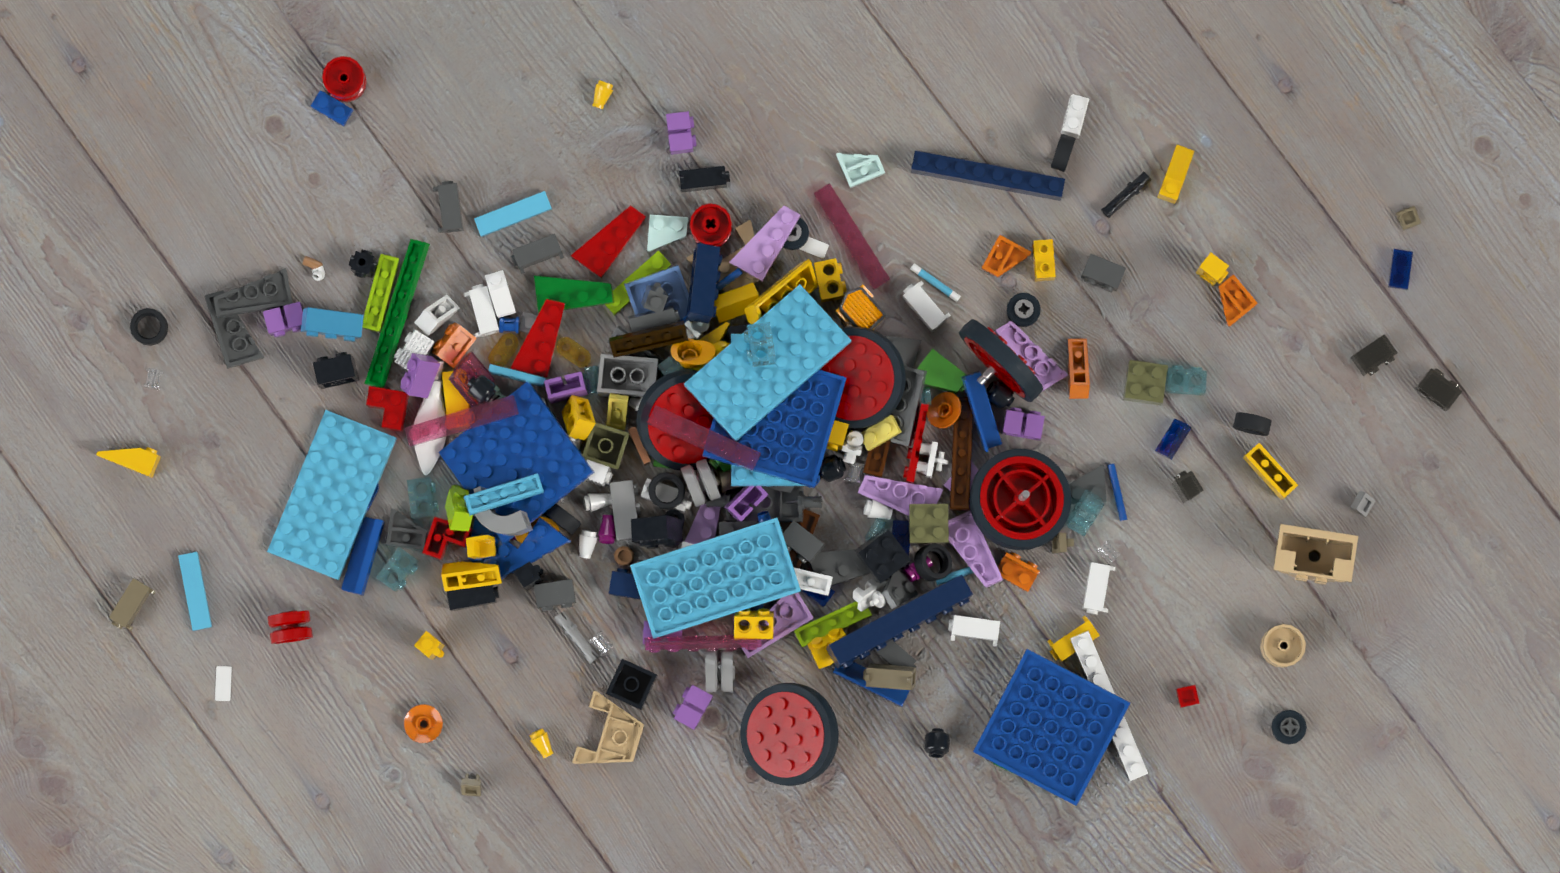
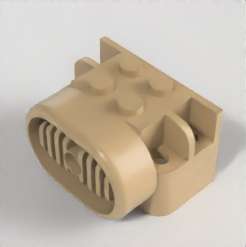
(1334, 549)

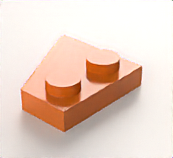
(1004, 256)
(1235, 300)

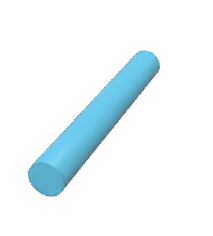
(965, 571)

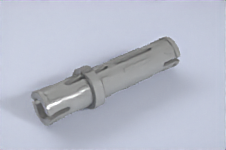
(573, 633)

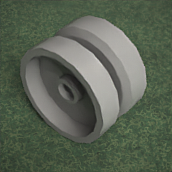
(701, 482)
(719, 671)

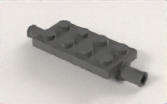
(778, 503)

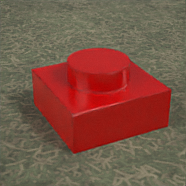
(1187, 696)

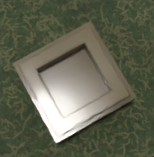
(1408, 218)

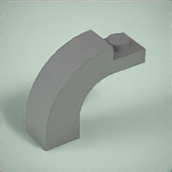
(510, 525)

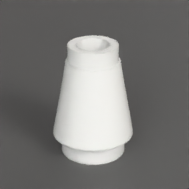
(595, 501)
(877, 510)
(587, 542)

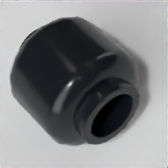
(481, 389)
(1000, 394)
(832, 468)
(937, 743)

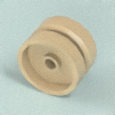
(1293, 641)

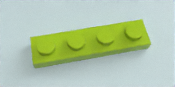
(652, 265)
(380, 292)
(838, 619)

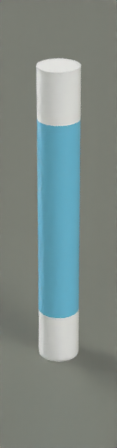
(935, 282)

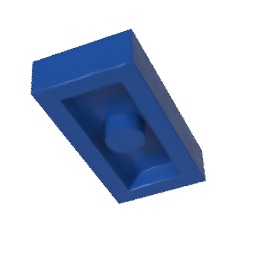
(332, 108)

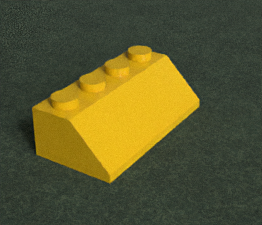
(801, 274)

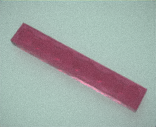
(851, 236)
(461, 421)
(703, 438)
(694, 643)

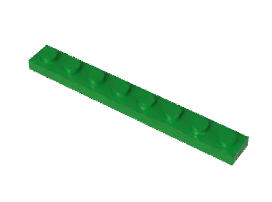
(397, 313)

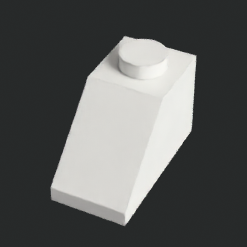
(500, 294)
(436, 315)

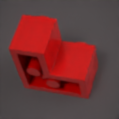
(394, 406)
(440, 536)

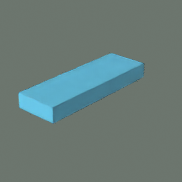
(516, 375)

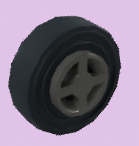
(1295, 727)

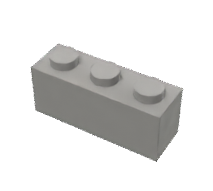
(624, 507)

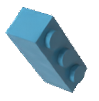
(332, 324)

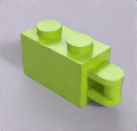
(457, 510)

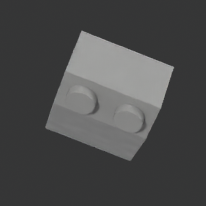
(626, 375)

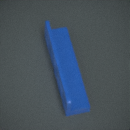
(981, 411)
(363, 556)
(855, 675)

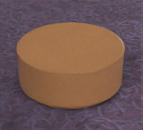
(623, 556)

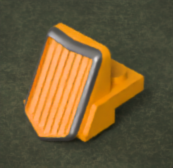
(860, 309)

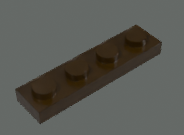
(648, 339)

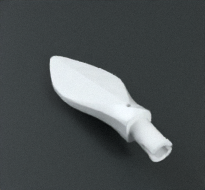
(430, 409)

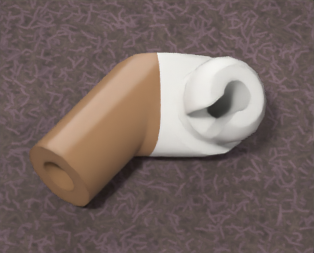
(316, 266)

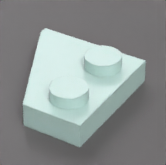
(860, 167)
(665, 230)

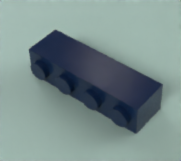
(703, 283)

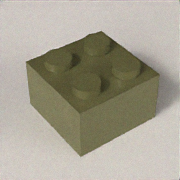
(1145, 382)
(605, 445)
(928, 524)

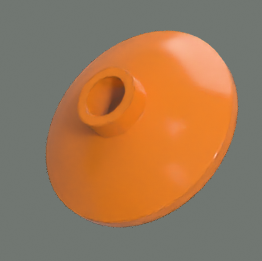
(940, 405)
(413, 723)

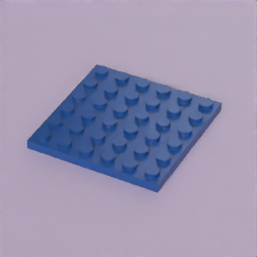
(794, 432)
(516, 449)
(1051, 727)

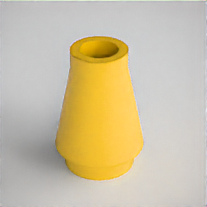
(602, 93)
(541, 742)

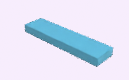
(512, 214)
(503, 494)
(195, 591)

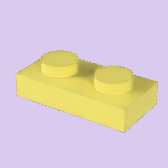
(617, 411)
(880, 433)

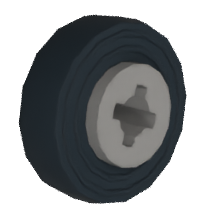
(798, 236)
(1023, 317)

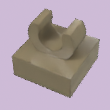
(1060, 543)
(471, 787)

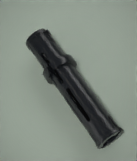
(1142, 179)

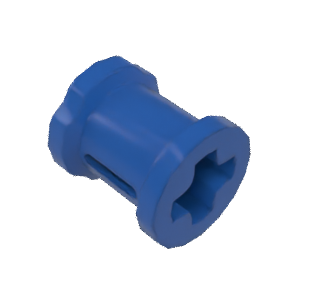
(509, 324)

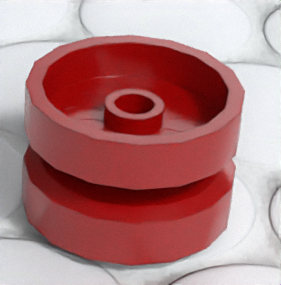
(344, 90)
(714, 215)
(289, 625)

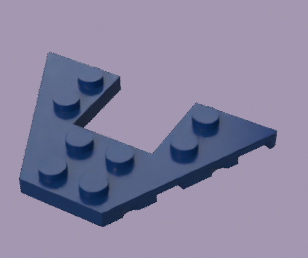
(539, 541)

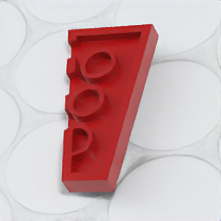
(608, 243)
(539, 344)
(913, 453)

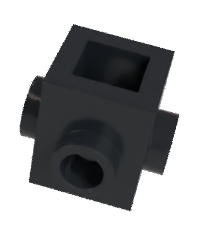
(365, 270)

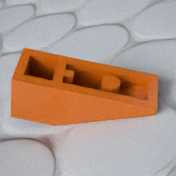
(1078, 369)

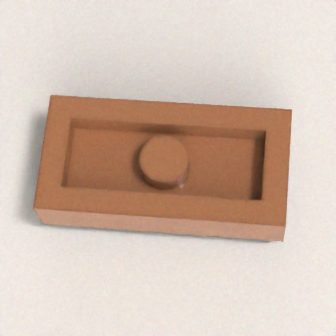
(641, 450)

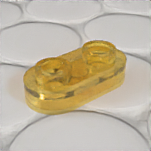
(503, 350)
(574, 352)

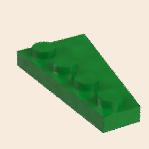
(572, 292)

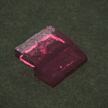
(467, 368)

